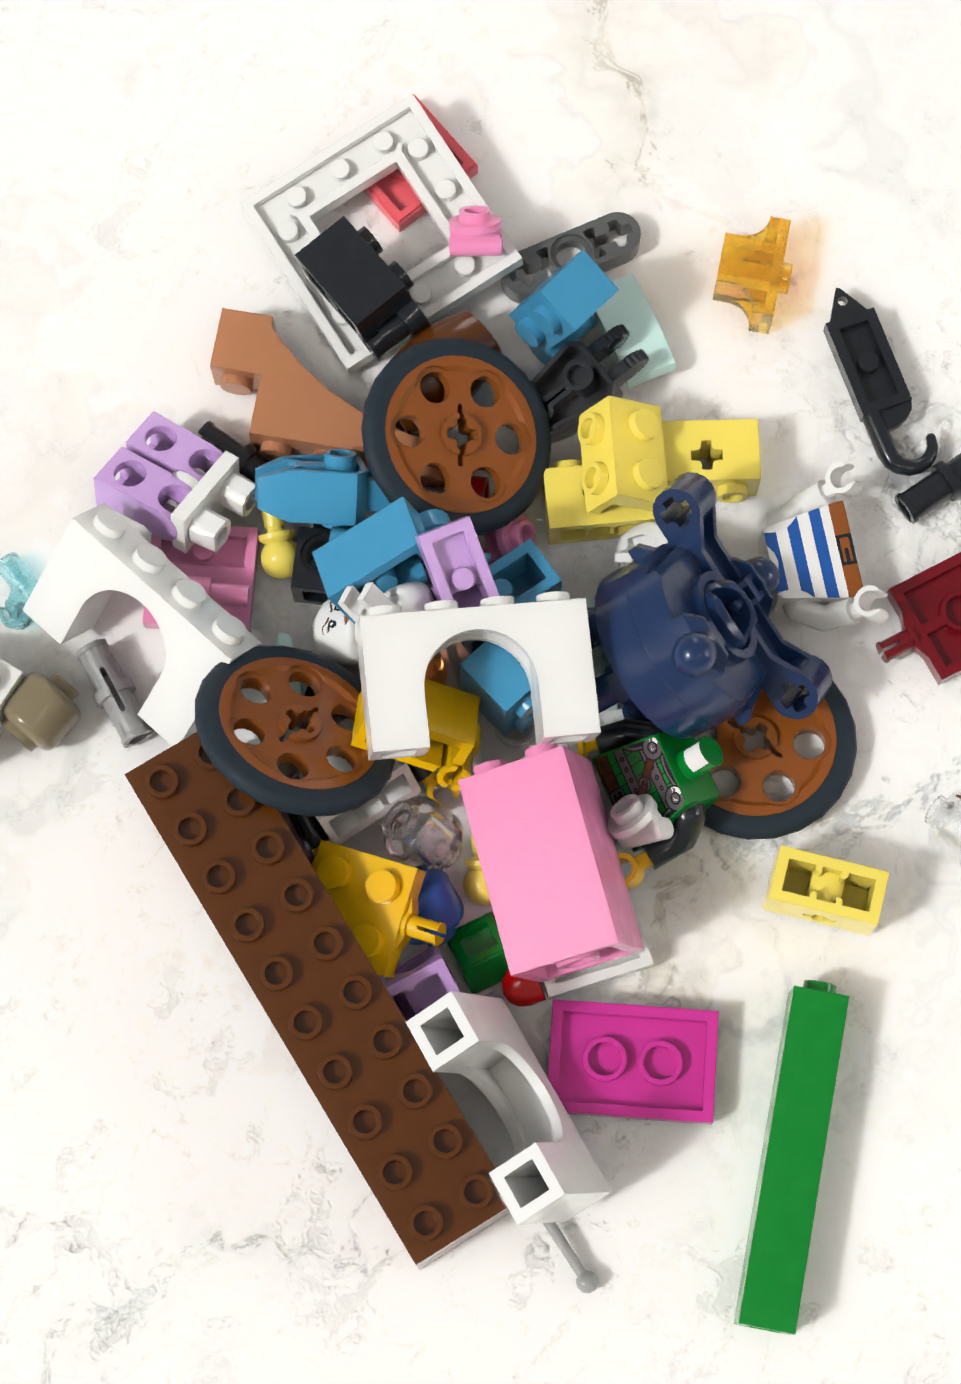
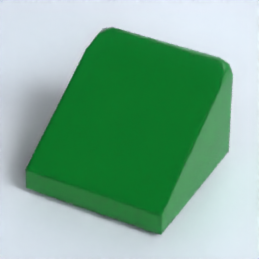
(479, 953)

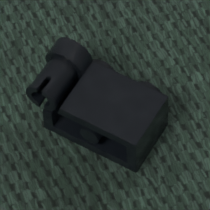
(362, 286)

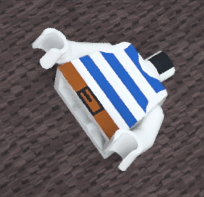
(817, 558)

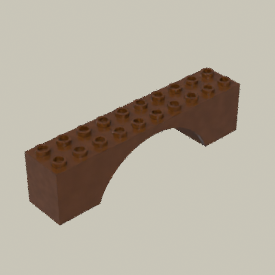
(324, 1002)

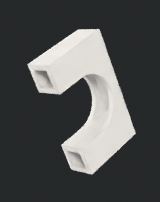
(108, 555)
(544, 636)
(552, 1167)

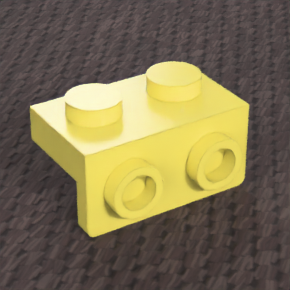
(622, 454)

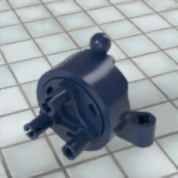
(695, 629)

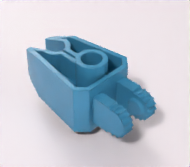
(318, 489)

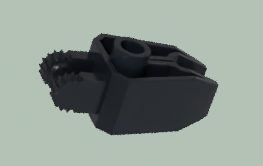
(578, 381)

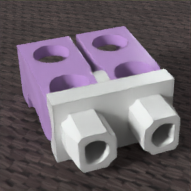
(175, 485)

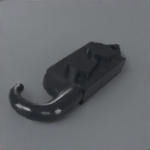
(874, 381)

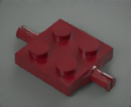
(929, 619)

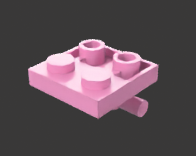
(225, 574)

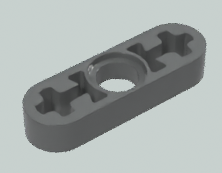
(610, 253)

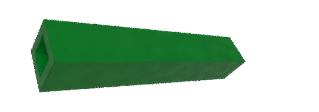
(792, 1159)

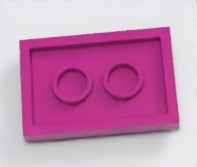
(634, 1061)

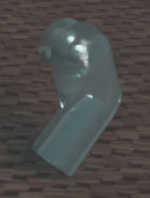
(21, 584)

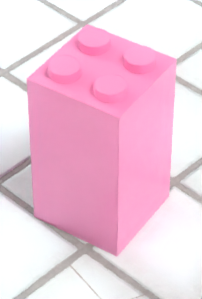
(549, 863)

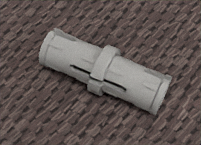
(98, 663)

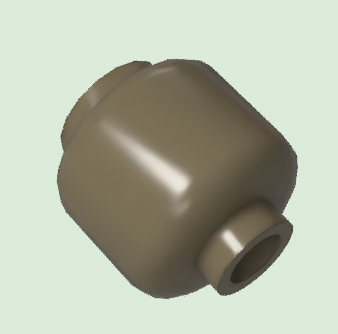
(41, 711)

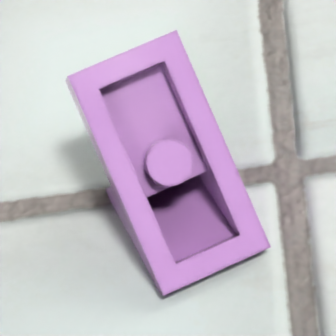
(456, 563)

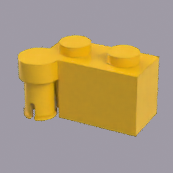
(452, 732)

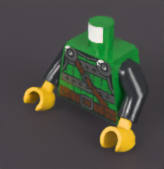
(673, 770)

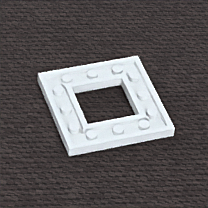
(390, 141)

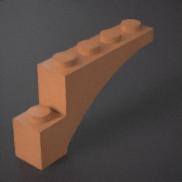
(291, 406)

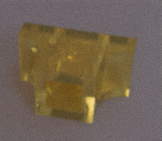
(755, 272)

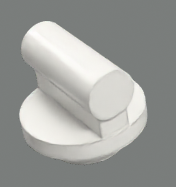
(638, 822)

